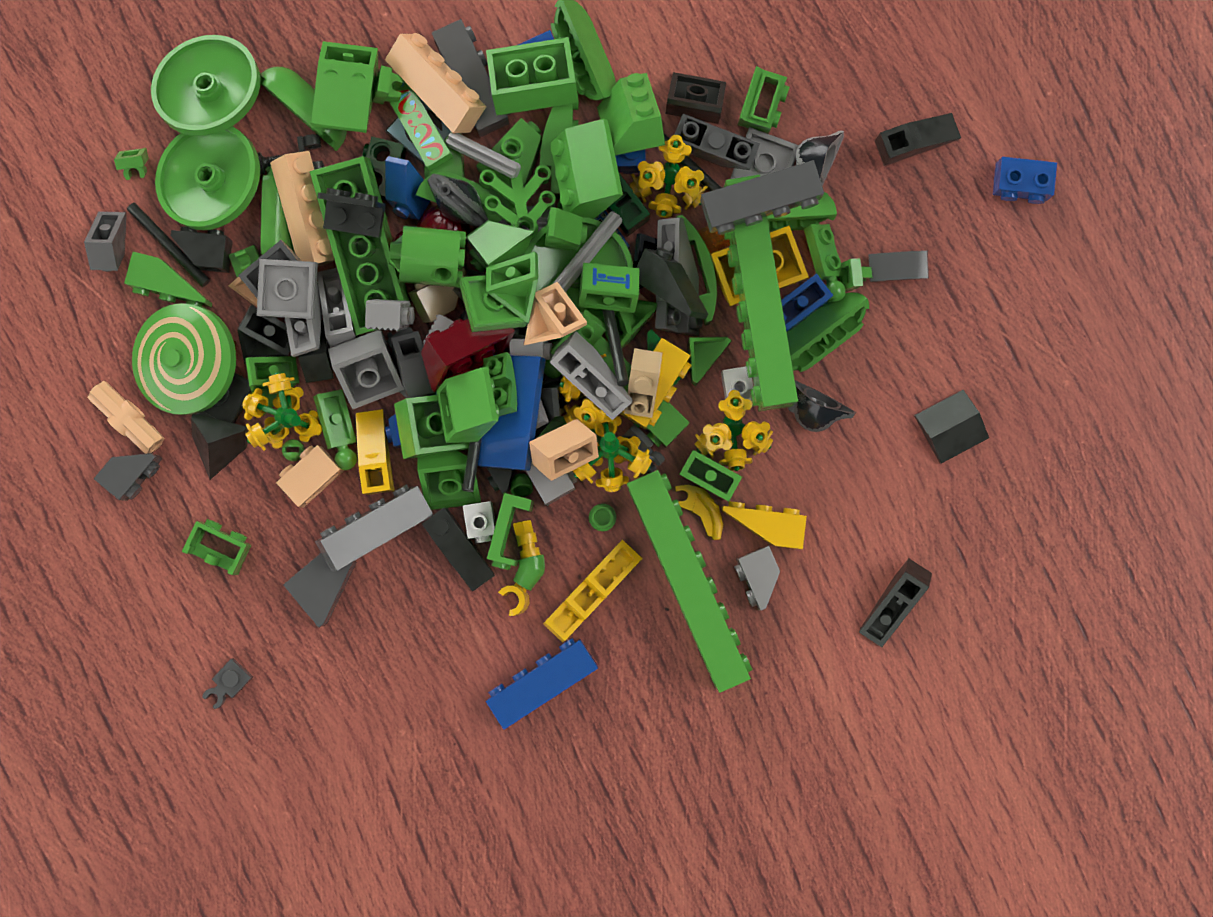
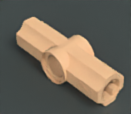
(126, 417)

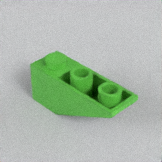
(156, 276)

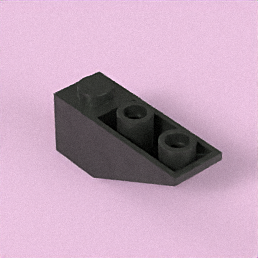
(916, 138)

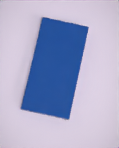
(508, 440)

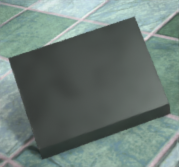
(695, 97)

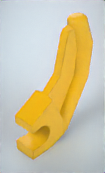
(705, 507)

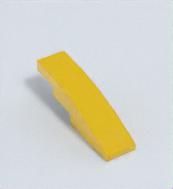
(592, 591)

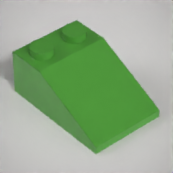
(422, 428)

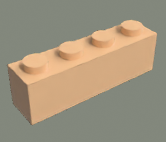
(435, 83)
(302, 207)

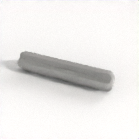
(483, 155)

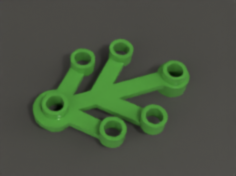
(517, 194)

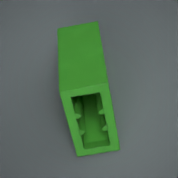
(532, 141)

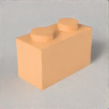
(564, 449)
(309, 475)

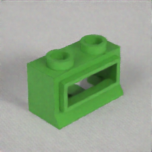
(747, 117)
(211, 556)

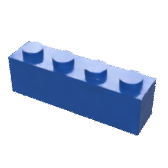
(542, 683)

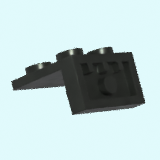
(353, 215)

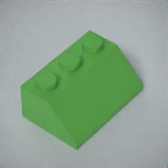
(532, 76)
(633, 115)
(586, 168)

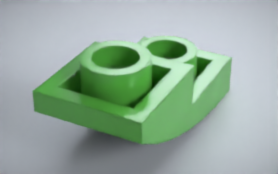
(503, 375)

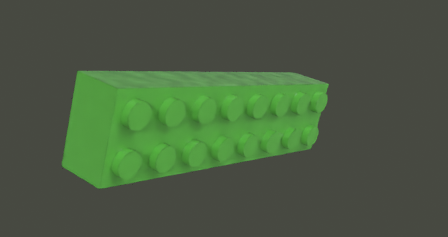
(761, 313)
(688, 581)

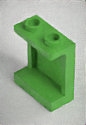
(502, 529)

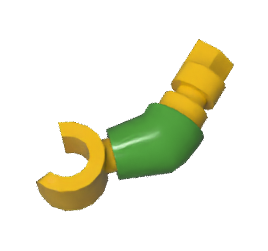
(530, 566)

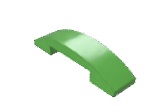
(706, 267)

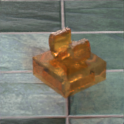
(713, 240)

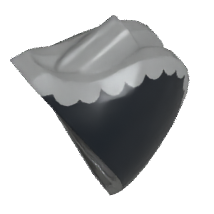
(821, 150)

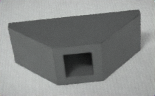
(717, 144)

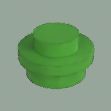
(602, 517)

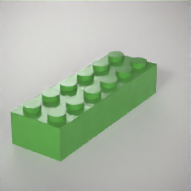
(358, 257)

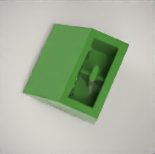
(467, 406)

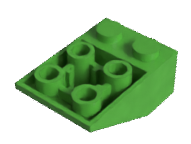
(344, 87)

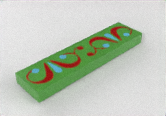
(420, 128)

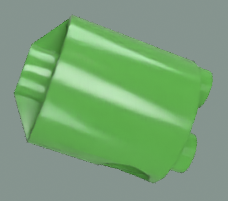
(429, 256)

